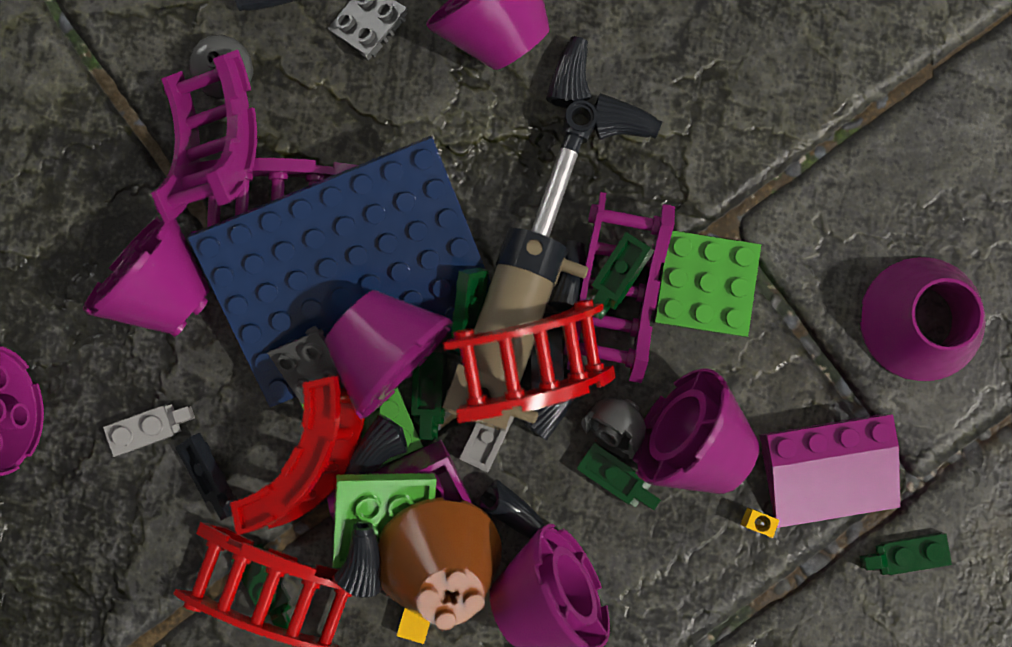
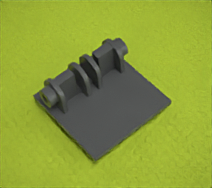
(367, 24)
(304, 361)

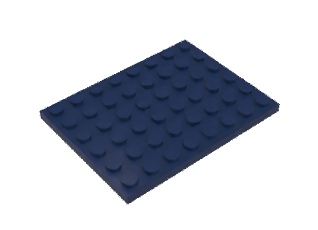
(330, 244)

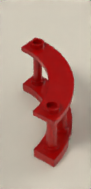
(550, 389)
(309, 476)
(277, 565)

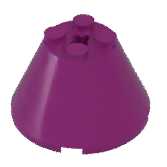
(152, 282)
(19, 412)

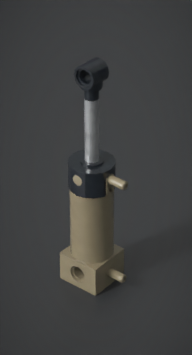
(525, 279)

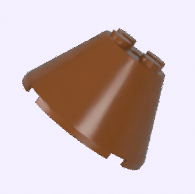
(440, 560)

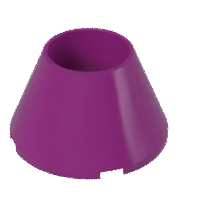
(491, 29)
(891, 324)
(381, 346)
(697, 437)
(550, 595)

